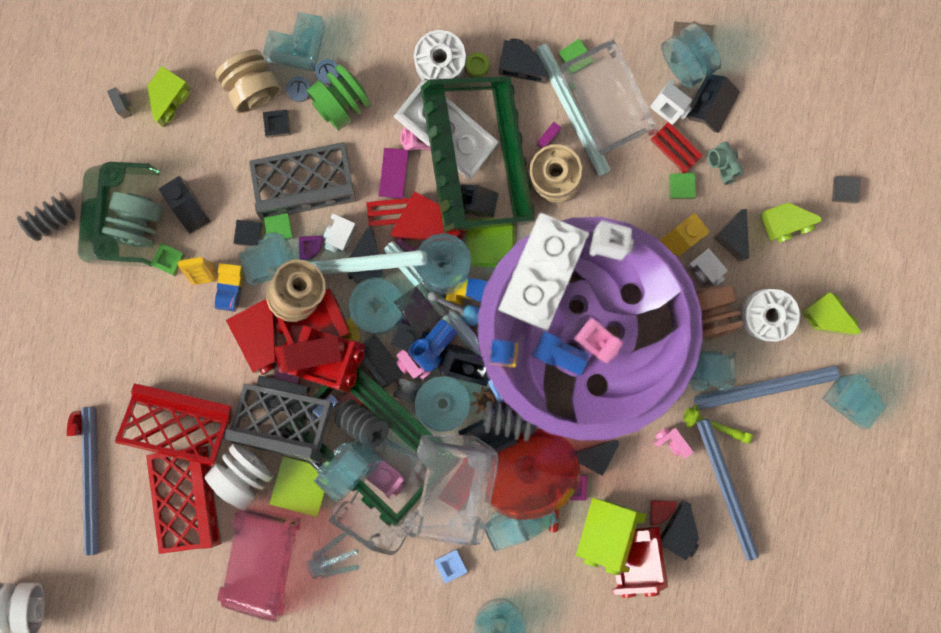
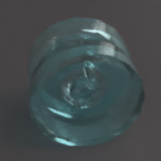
(691, 55)
(452, 276)
(362, 303)
(431, 394)

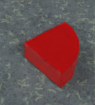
(74, 424)
(661, 510)

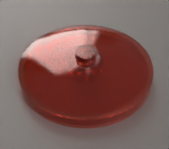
(535, 476)

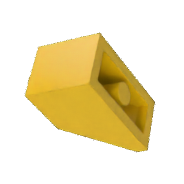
(685, 235)

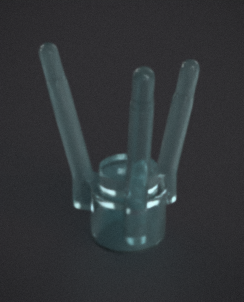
(321, 565)

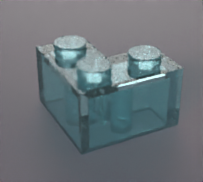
(299, 49)
(263, 260)
(855, 400)
(346, 469)
(507, 531)

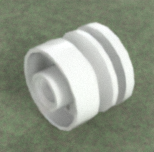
(439, 44)
(784, 314)
(235, 481)
(21, 607)

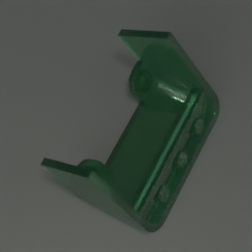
(97, 180)

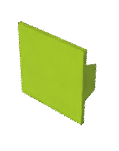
(489, 245)
(296, 487)

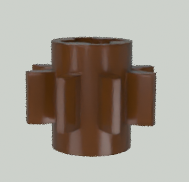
(479, 396)

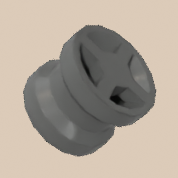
(406, 390)

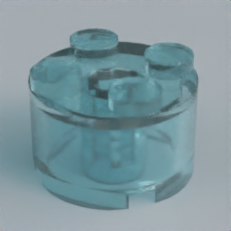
(714, 370)
(499, 611)

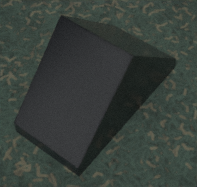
(735, 236)
(598, 456)

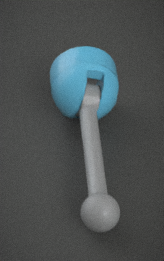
(468, 314)

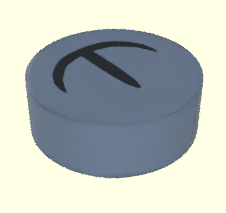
(323, 68)
(297, 88)

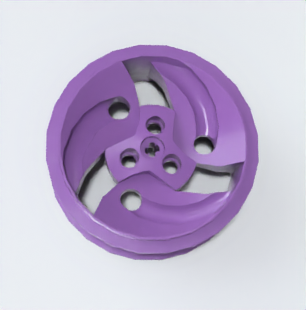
(638, 382)

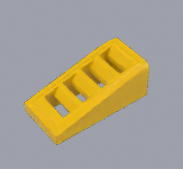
(198, 270)

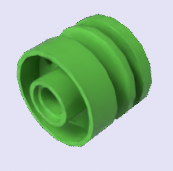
(336, 99)

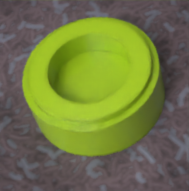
(477, 65)

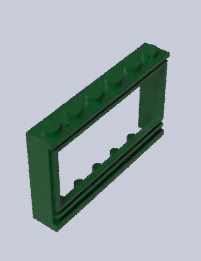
(444, 155)
(399, 421)

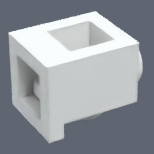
(671, 103)
(339, 234)
(611, 240)
(708, 268)

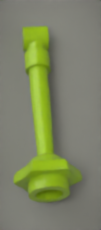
(693, 415)

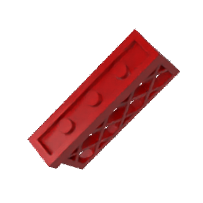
(179, 404)
(203, 502)

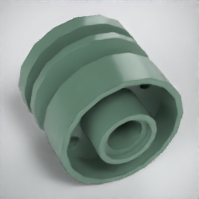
(133, 218)

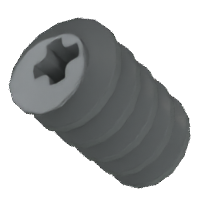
(47, 219)
(507, 420)
(361, 424)

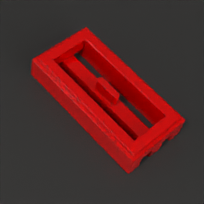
(682, 140)
(383, 203)

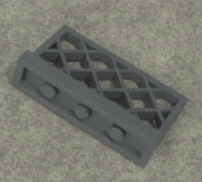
(307, 200)
(280, 444)

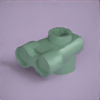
(727, 161)

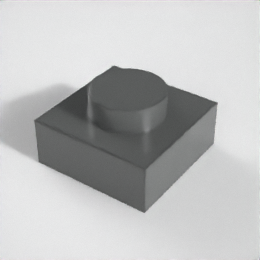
(120, 102)

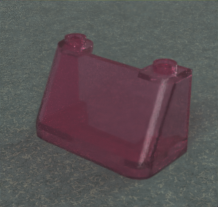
(259, 563)

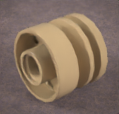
(248, 81)
(553, 159)
(295, 290)

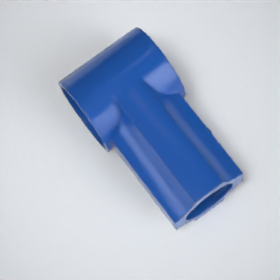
(428, 350)
(554, 351)

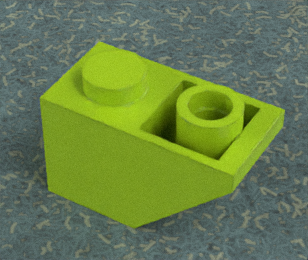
(166, 94)
(788, 219)
(829, 316)

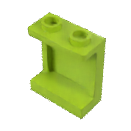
(608, 535)

